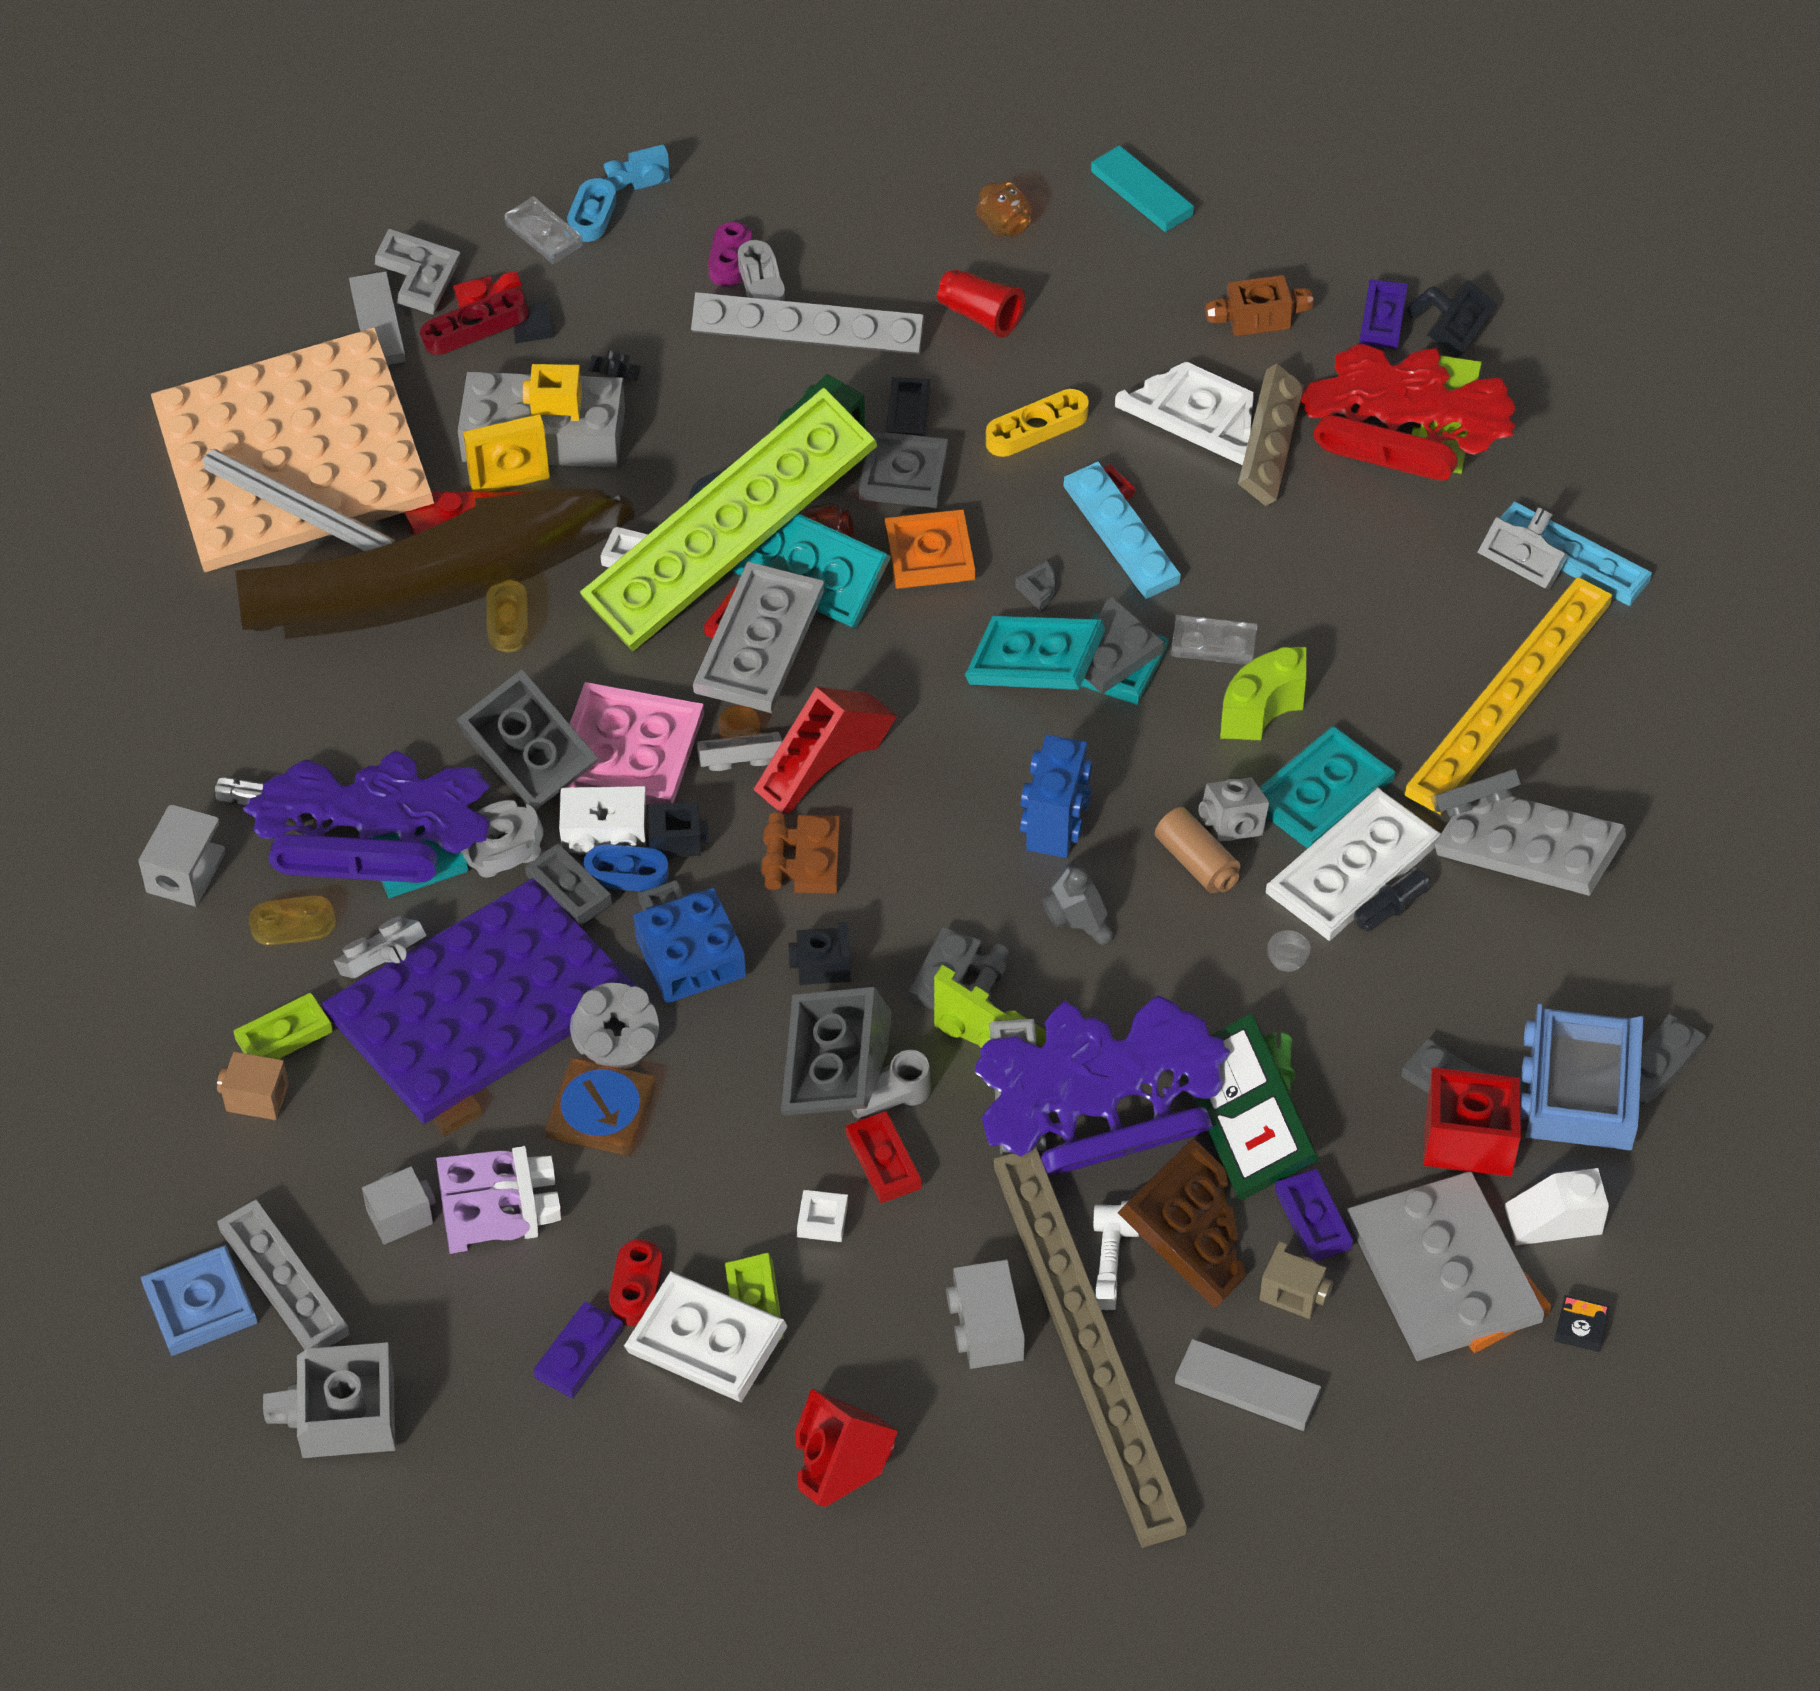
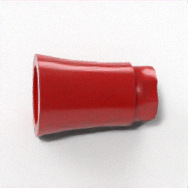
(982, 301)

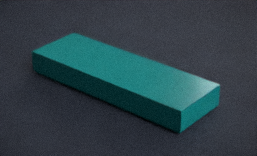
(1142, 188)

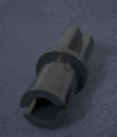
(1392, 900)

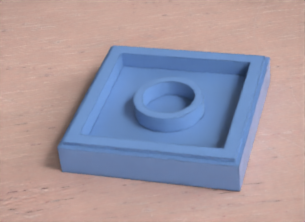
(198, 1300)

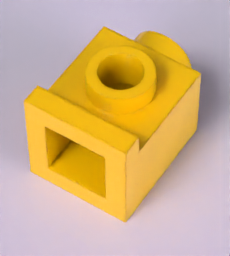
(554, 390)

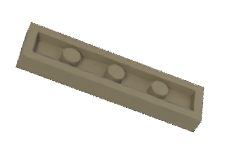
(1271, 434)

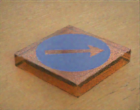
(600, 1106)

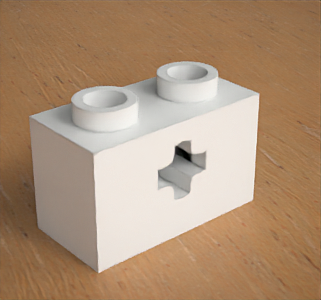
(602, 817)

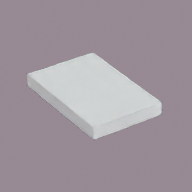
(706, 1336)

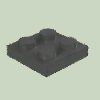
(904, 470)

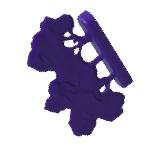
(378, 803)
(1089, 1073)

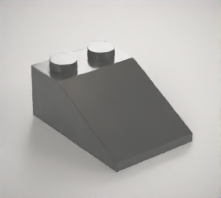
(526, 740)
(834, 1050)

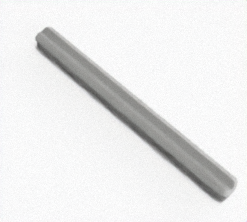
(294, 501)

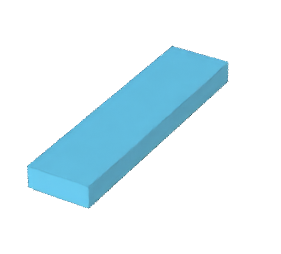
(1587, 559)

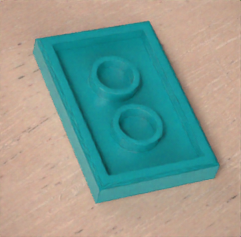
(1035, 652)
(1323, 786)

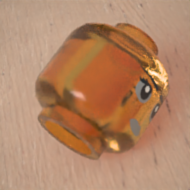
(1004, 209)

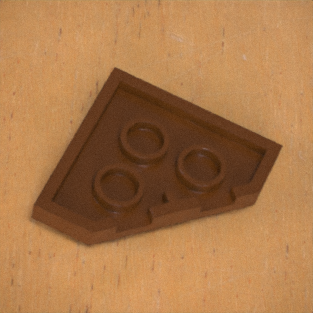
(1189, 1222)

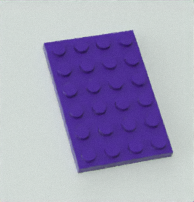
(473, 1000)

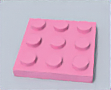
(636, 739)

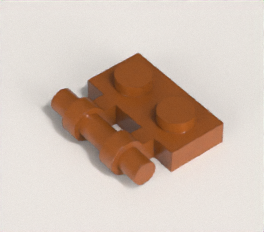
(816, 853)

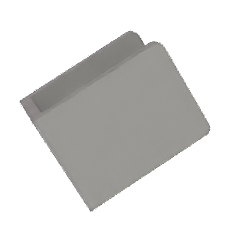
(180, 855)

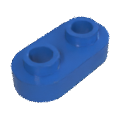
(627, 867)

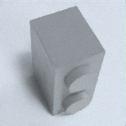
(987, 1314)

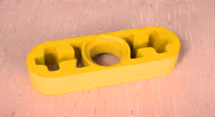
(1028, 436)

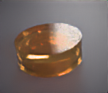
(738, 722)

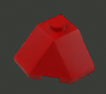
(840, 1447)

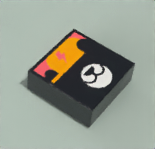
(1581, 1323)

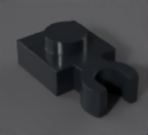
(614, 365)

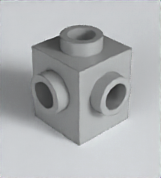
(1233, 809)

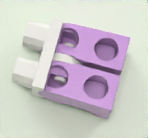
(493, 1196)

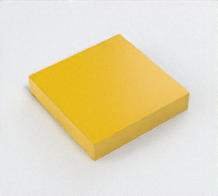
(506, 454)

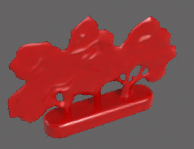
(1401, 395)

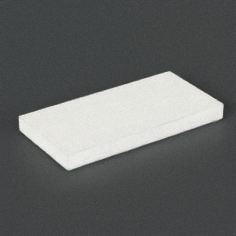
(1352, 862)

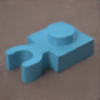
(643, 169)

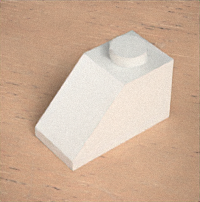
(1559, 1208)

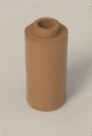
(1198, 850)

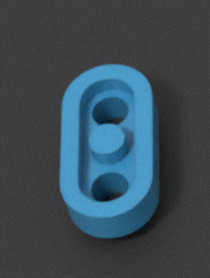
(592, 208)

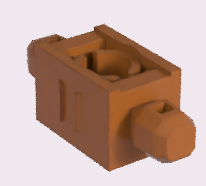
(1259, 305)

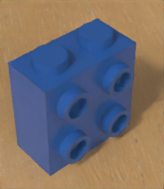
(1056, 796)
(689, 945)

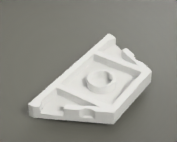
(1195, 408)

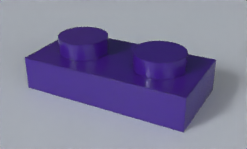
(1383, 314)
(1313, 1215)
(578, 1349)

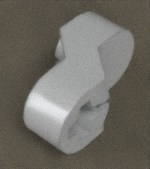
(757, 262)

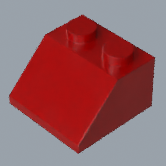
(1472, 1122)

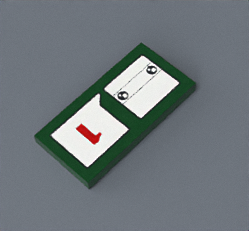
(1255, 1114)

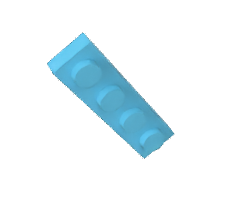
(1121, 530)

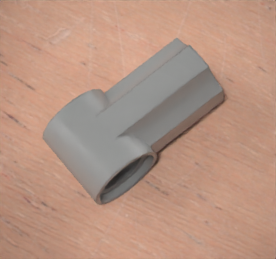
(894, 1090)

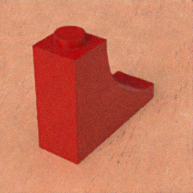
(824, 734)

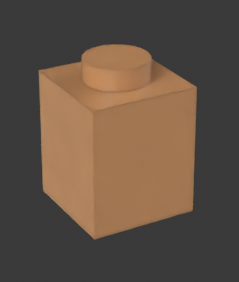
(253, 1085)

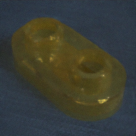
(507, 623)
(291, 920)

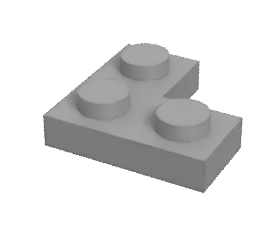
(425, 264)

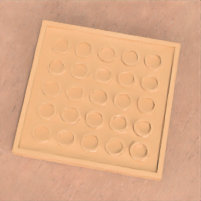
(306, 418)

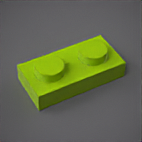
(284, 1029)
(754, 1283)

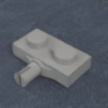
(1524, 549)
(384, 947)

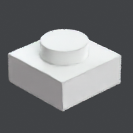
(618, 544)
(822, 1215)

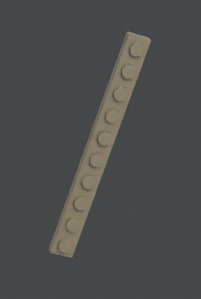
(1090, 1349)

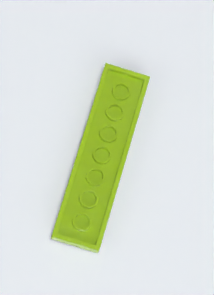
(728, 519)

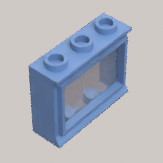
(1582, 1078)

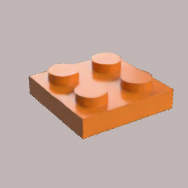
(929, 549)

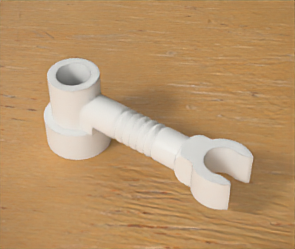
(1113, 1228)

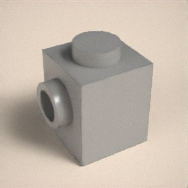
(398, 1204)

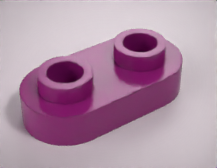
(724, 253)

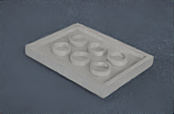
(1444, 1265)

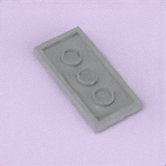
(759, 637)
(1533, 842)

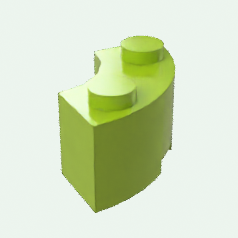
(1262, 692)

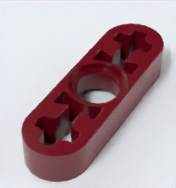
(508, 310)

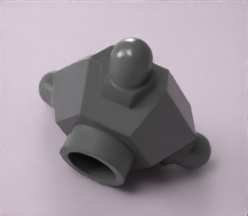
(1077, 904)

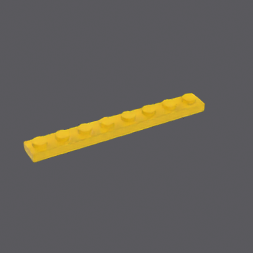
(1510, 692)

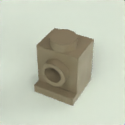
(1294, 1283)

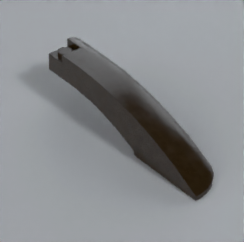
(432, 569)

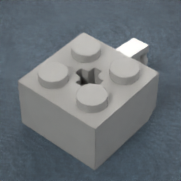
(339, 1401)

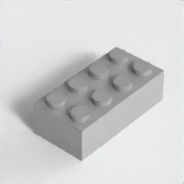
(586, 442)

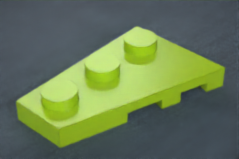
(967, 1012)

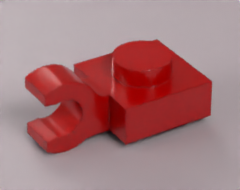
(481, 288)

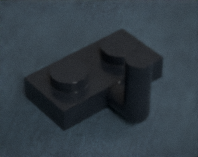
(1459, 318)

